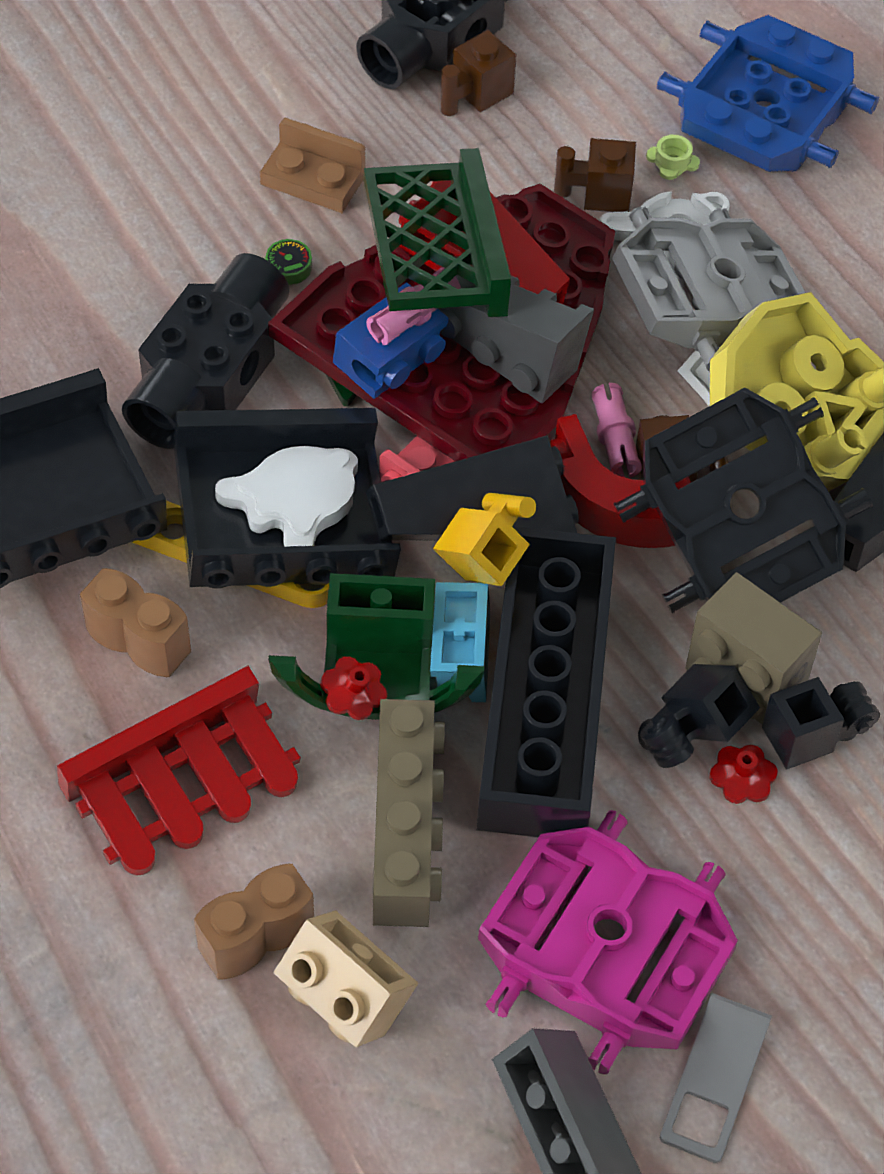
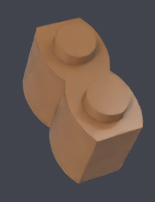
(136, 622)
(245, 924)

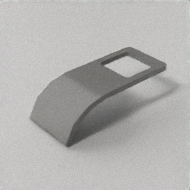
(719, 1068)

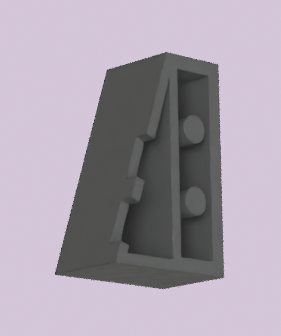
(531, 346)

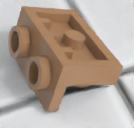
(315, 165)

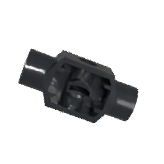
(423, 36)
(207, 348)

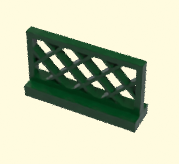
(480, 235)

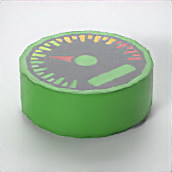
(291, 258)

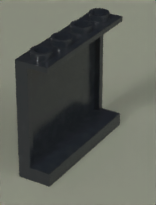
(233, 443)
(68, 479)

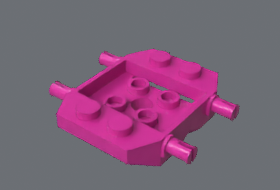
(595, 974)

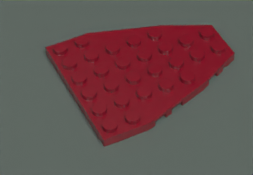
(455, 398)

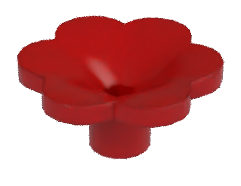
(353, 688)
(743, 774)

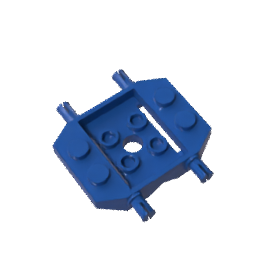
(724, 96)

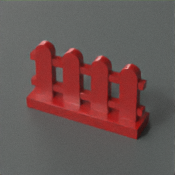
(140, 750)

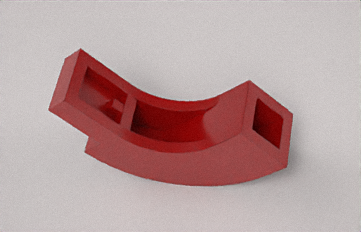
(597, 489)

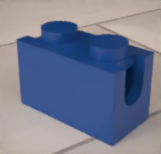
(387, 366)

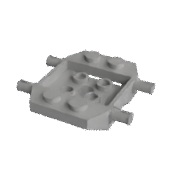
(724, 263)

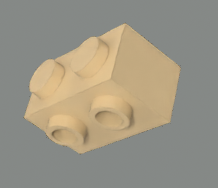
(345, 978)

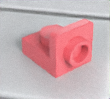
(413, 458)

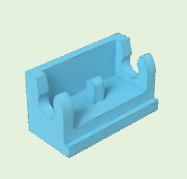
(461, 632)

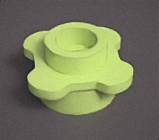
(673, 156)

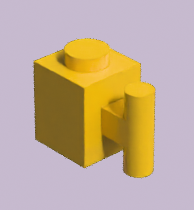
(483, 542)

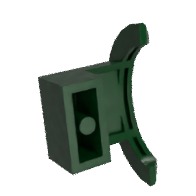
(386, 625)

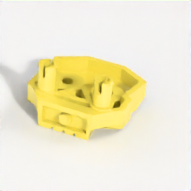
(773, 358)

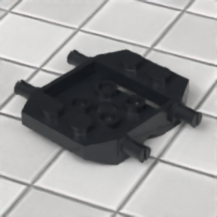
(775, 472)

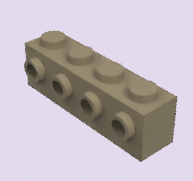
(404, 819)

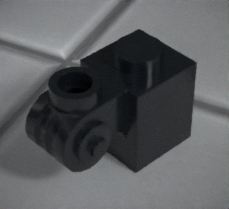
(701, 705)
(809, 722)

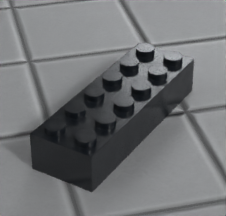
(547, 686)

